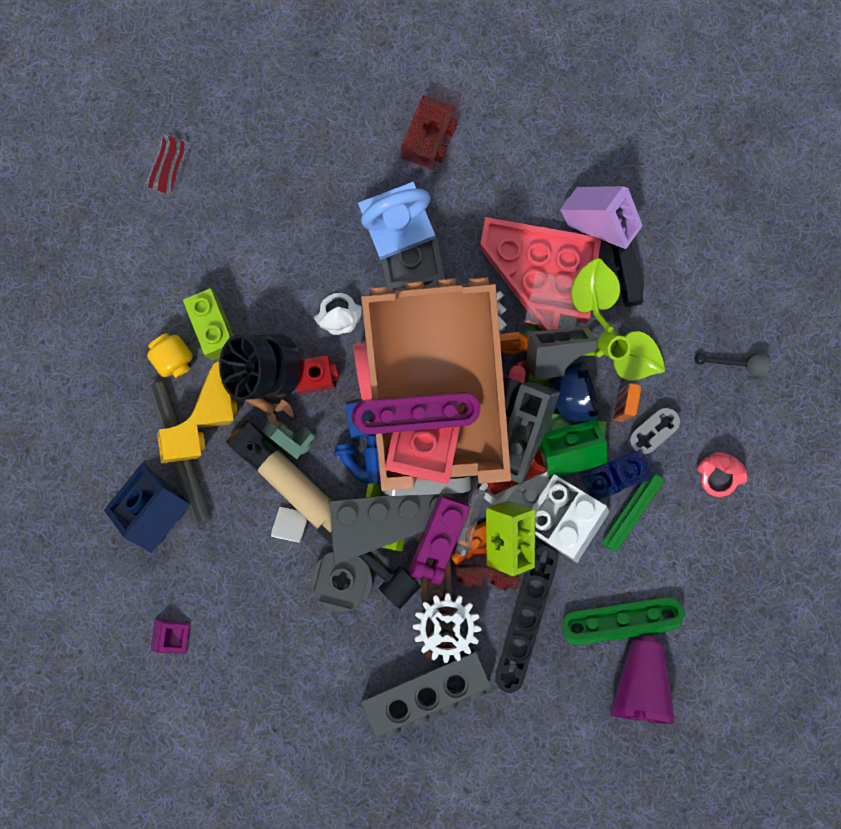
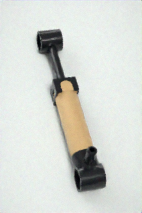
(311, 503)

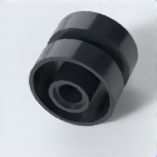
(259, 366)

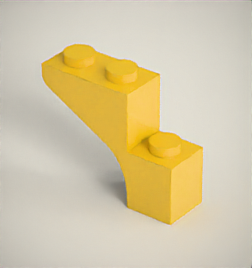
(211, 409)

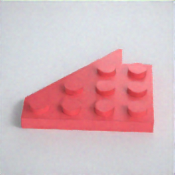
(524, 249)

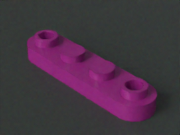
(416, 412)

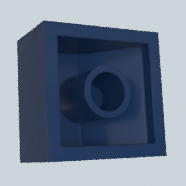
(146, 508)

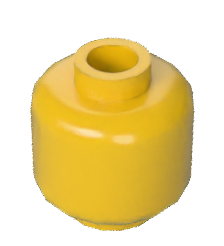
(169, 355)

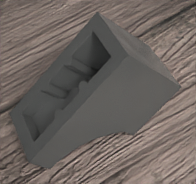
(554, 350)

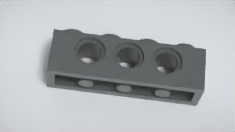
(387, 723)

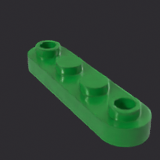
(622, 621)

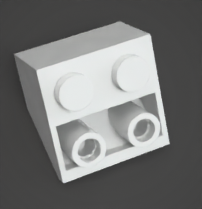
(567, 518)

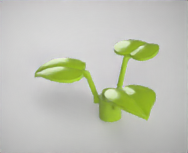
(634, 354)

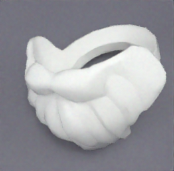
(339, 319)

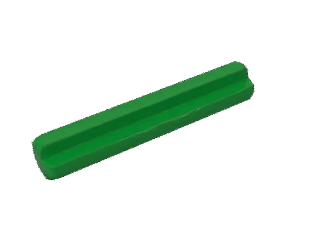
(632, 512)

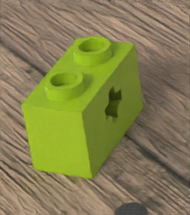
(208, 322)
(510, 537)

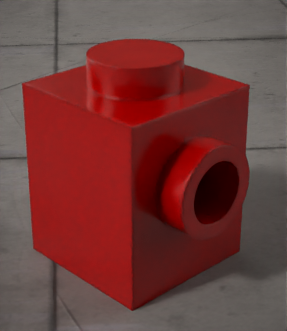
(317, 375)

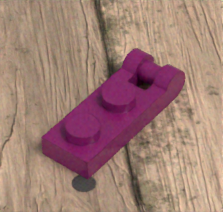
(439, 538)

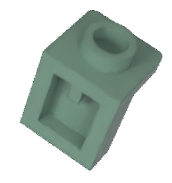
(293, 443)

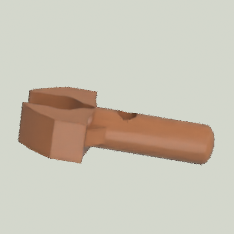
(269, 408)

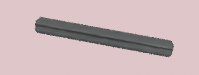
(185, 468)

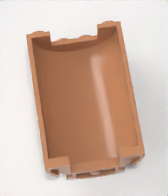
(439, 344)

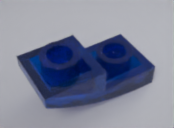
(617, 475)

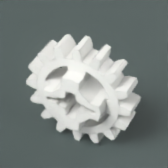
(436, 637)

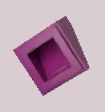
(170, 636)

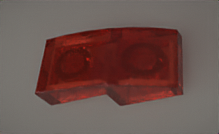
(478, 573)

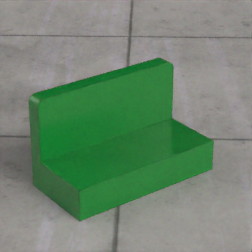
(574, 449)

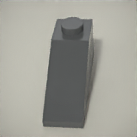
(528, 425)

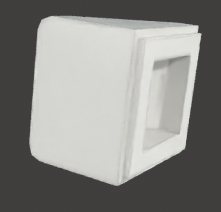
(289, 525)

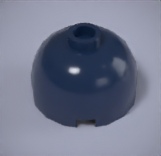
(576, 394)

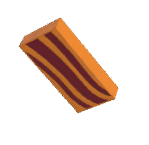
(627, 402)

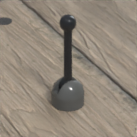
(756, 364)

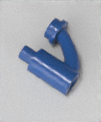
(372, 472)

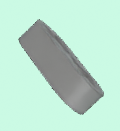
(649, 426)

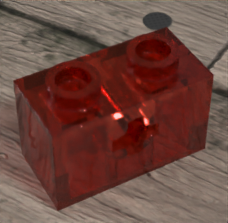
(429, 116)

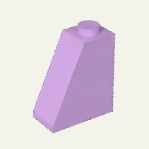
(603, 213)

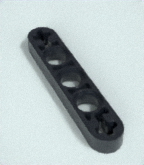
(529, 633)

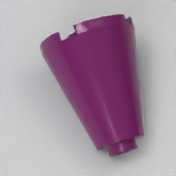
(644, 684)

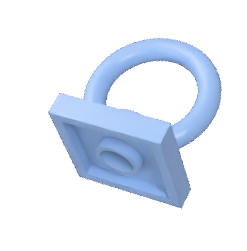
(397, 219)

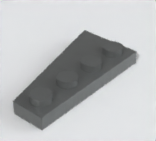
(376, 521)

